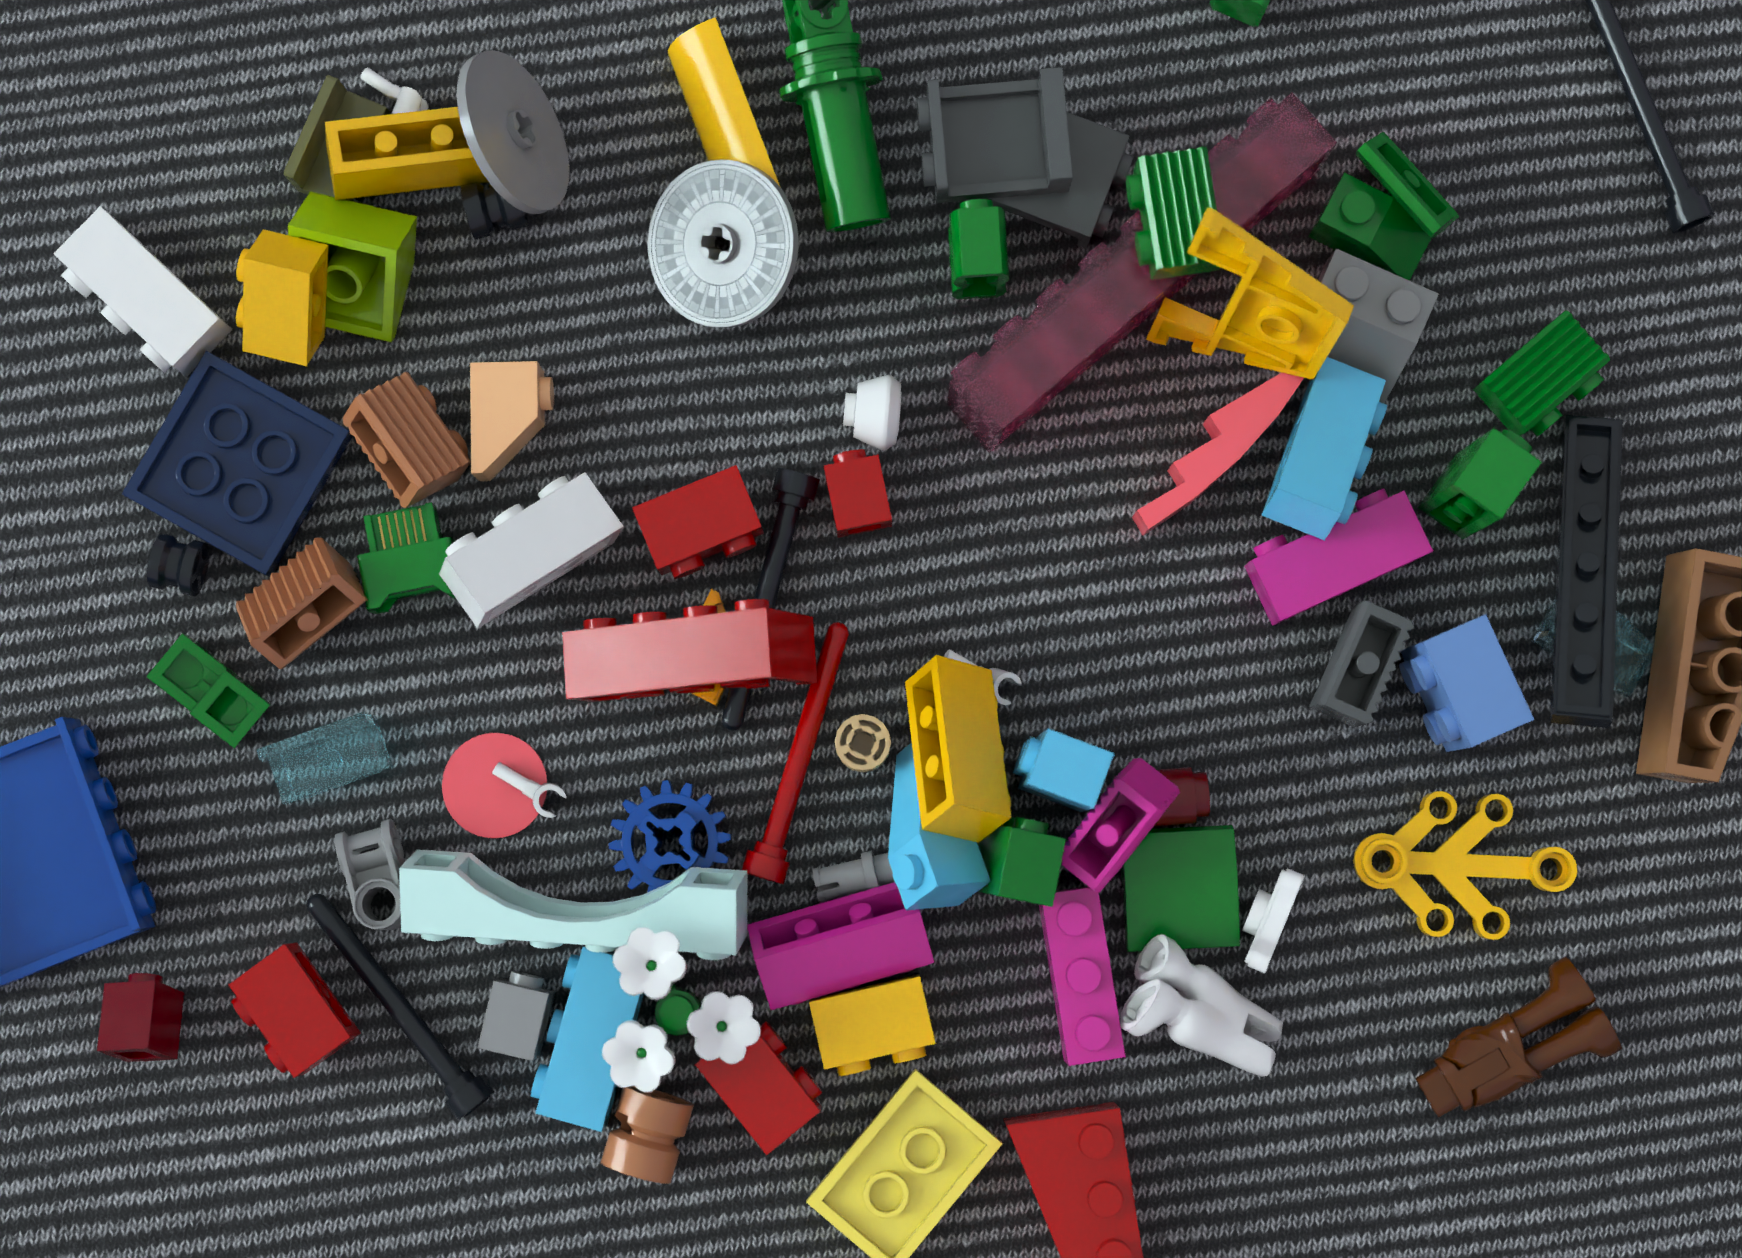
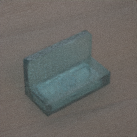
(327, 757)

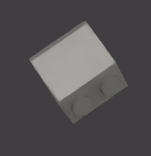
(1384, 320)

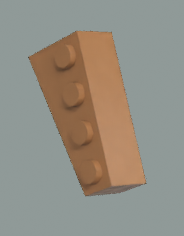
(1694, 670)

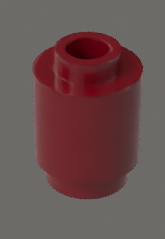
(1191, 801)

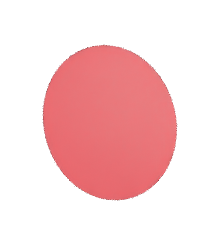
(484, 801)

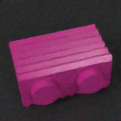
(1118, 823)

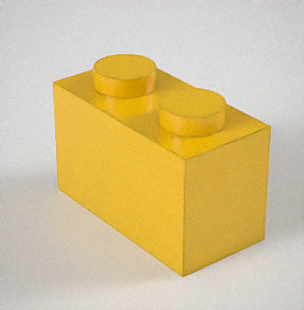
(283, 297)
(872, 1024)

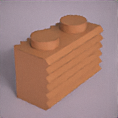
(407, 439)
(300, 603)

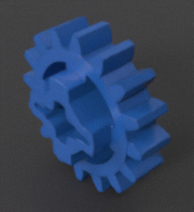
(687, 821)

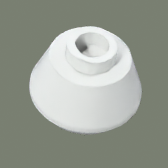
(875, 411)

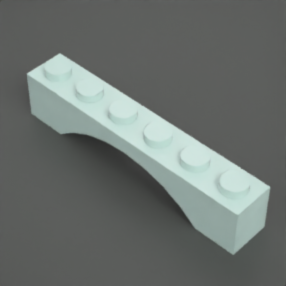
(461, 896)

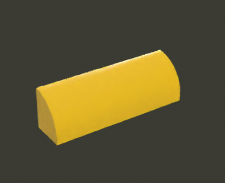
(717, 97)

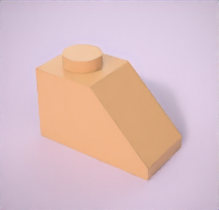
(505, 412)

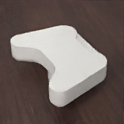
(1269, 917)

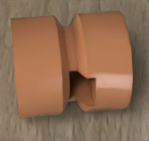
(647, 1134)

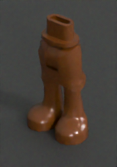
(1491, 1058)

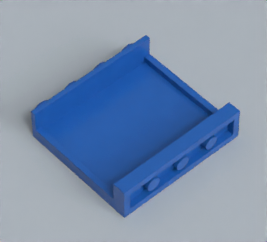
(62, 855)

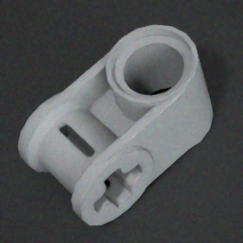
(372, 871)

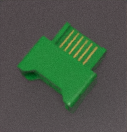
(402, 556)

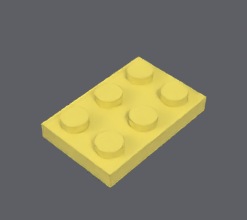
(904, 1170)

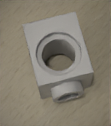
(517, 1016)

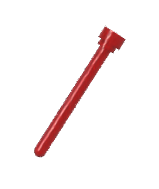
(768, 856)

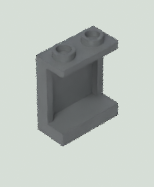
(996, 138)
(1096, 164)

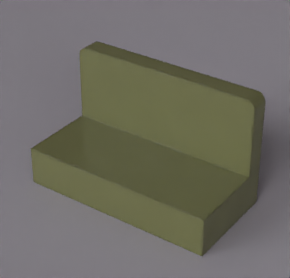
(309, 163)

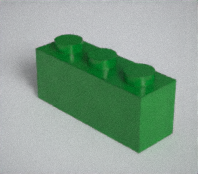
(1481, 483)

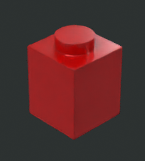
(857, 493)

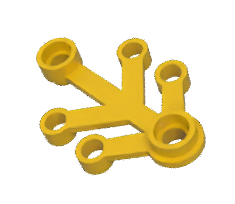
(1453, 865)

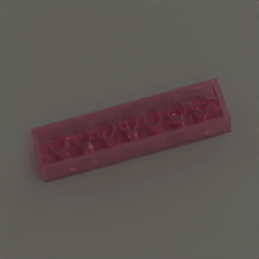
(1116, 294)

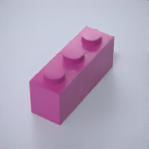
(1312, 570)
(838, 945)
(1081, 977)

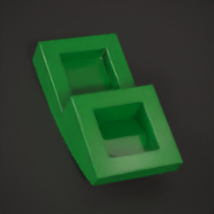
(208, 690)

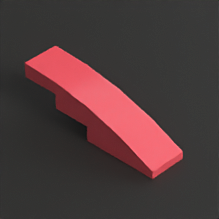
(1232, 434)

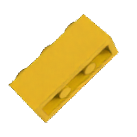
(399, 153)
(957, 749)

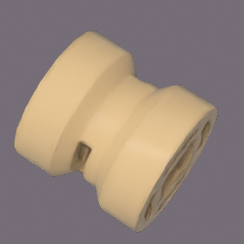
(864, 751)

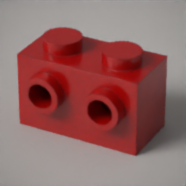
(699, 522)
(292, 1010)
(765, 1090)

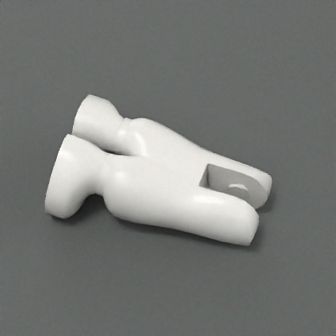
(1204, 1011)

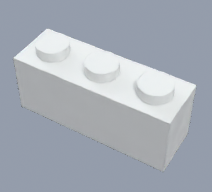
(140, 293)
(529, 548)

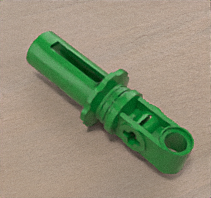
(836, 112)

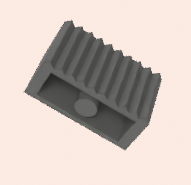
(1361, 664)

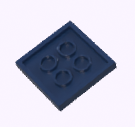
(237, 463)

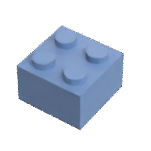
(1465, 685)

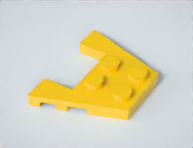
(1274, 315)

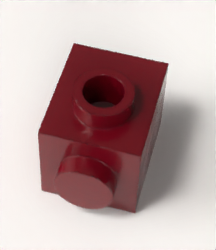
(140, 1019)

